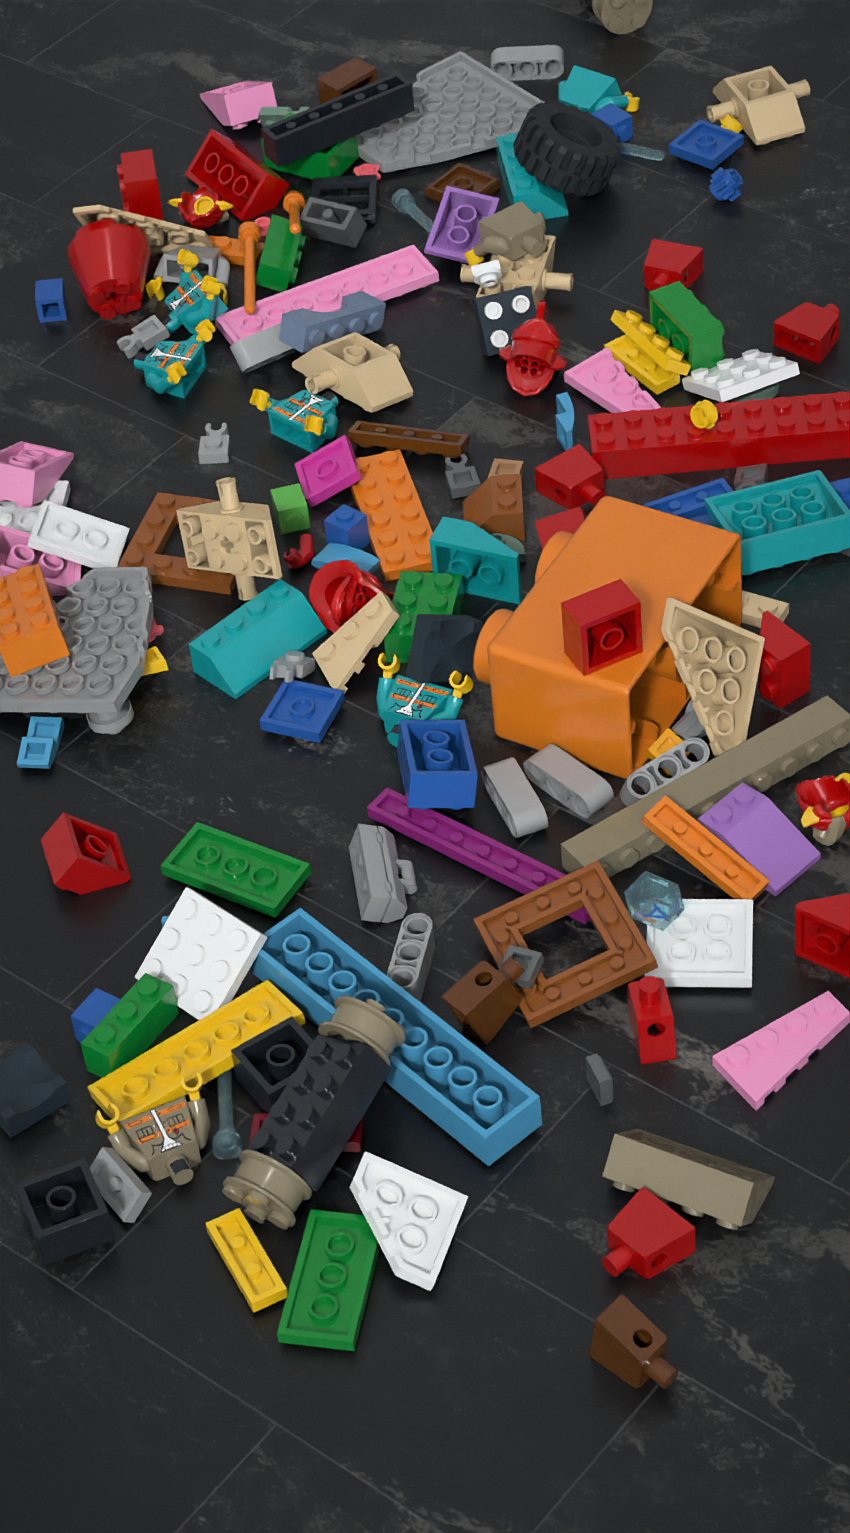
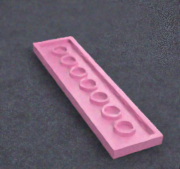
(380, 277)

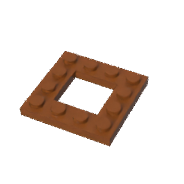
(167, 570)
(589, 888)

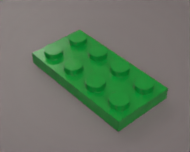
(236, 869)
(330, 1282)

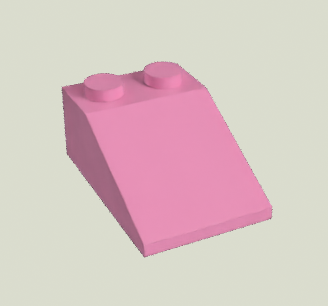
(239, 102)
(30, 472)
(15, 554)

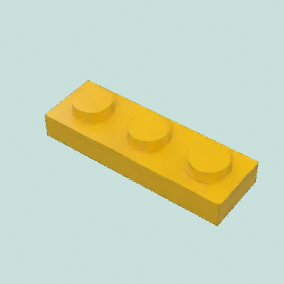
(641, 365)
(246, 1260)

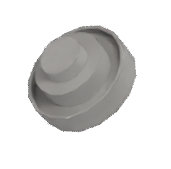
(113, 722)

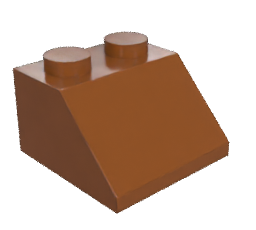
(497, 506)

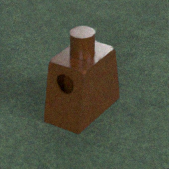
(485, 998)
(631, 1345)

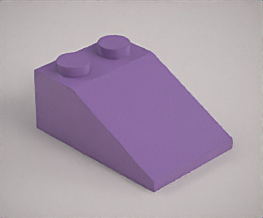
(458, 223)
(761, 836)

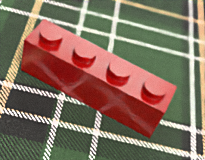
(236, 176)

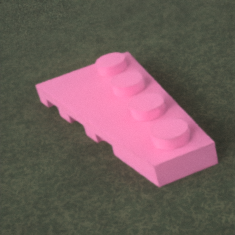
(609, 384)
(773, 1052)

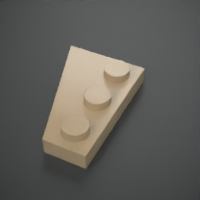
(349, 645)

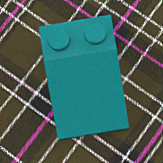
(483, 561)

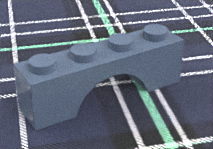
(308, 328)

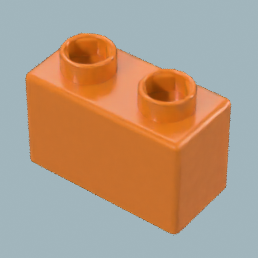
(625, 707)

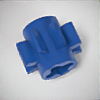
(726, 184)

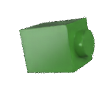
(290, 508)

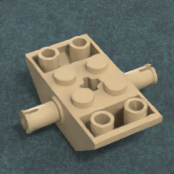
(761, 104)
(526, 272)
(356, 371)
(231, 538)

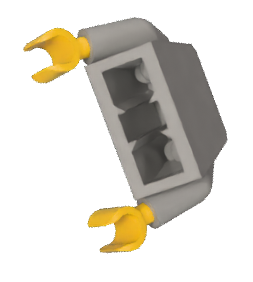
(209, 263)

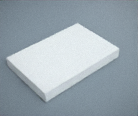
(77, 536)

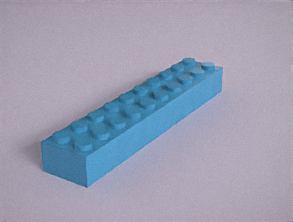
(434, 1066)

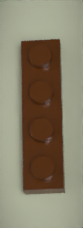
(408, 438)

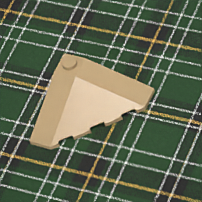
(161, 234)
(719, 670)

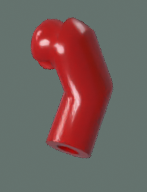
(300, 557)

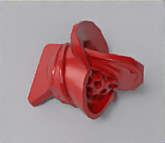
(535, 342)
(341, 591)

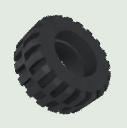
(567, 148)

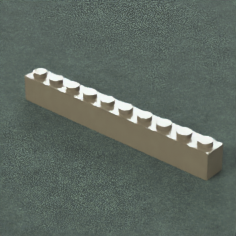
(757, 762)

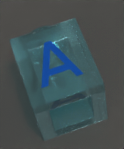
(654, 901)

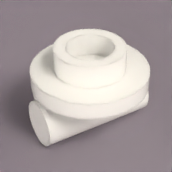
(487, 273)

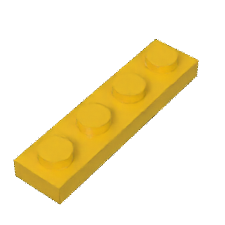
(654, 345)

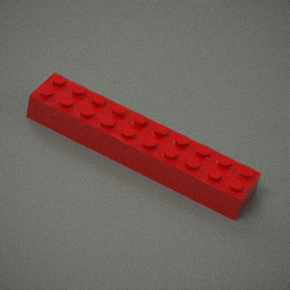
(744, 435)

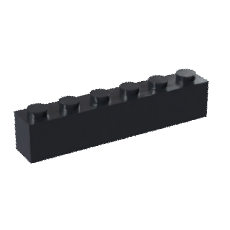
(338, 119)

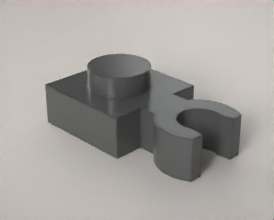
(461, 478)

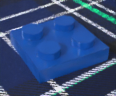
(706, 144)
(302, 710)

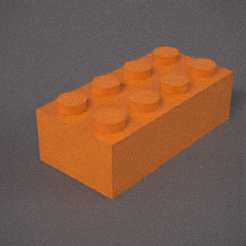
(29, 622)

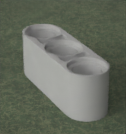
(538, 57)
(260, 349)
(672, 760)
(568, 781)
(514, 797)
(413, 954)

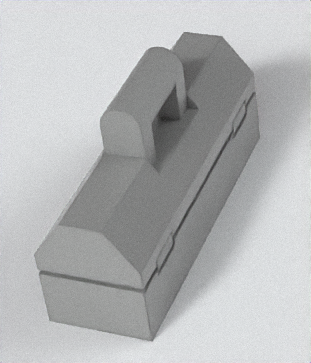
(376, 874)

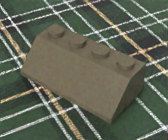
(687, 1177)

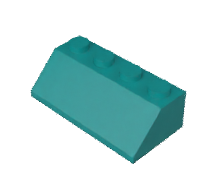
(526, 188)
(246, 642)

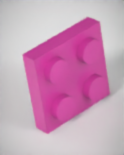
(328, 471)

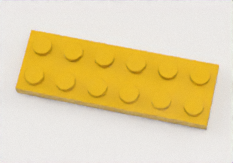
(201, 1047)

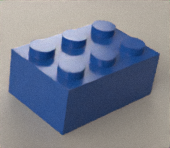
(436, 764)

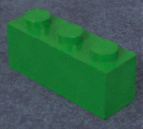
(279, 255)
(130, 1026)

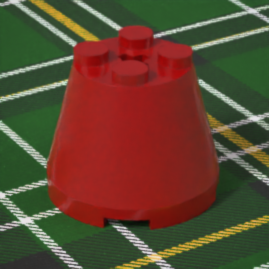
(110, 266)

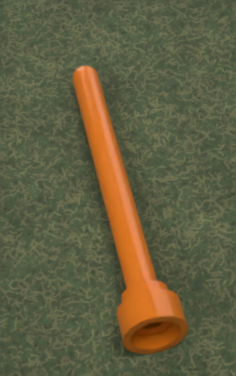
(294, 204)
(249, 236)

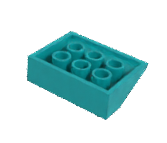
(783, 520)

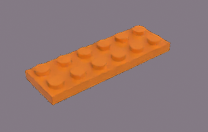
(394, 514)

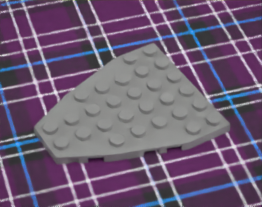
(456, 114)
(107, 637)

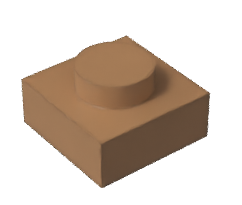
(505, 466)

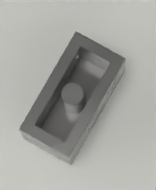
(333, 222)

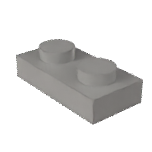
(119, 1185)

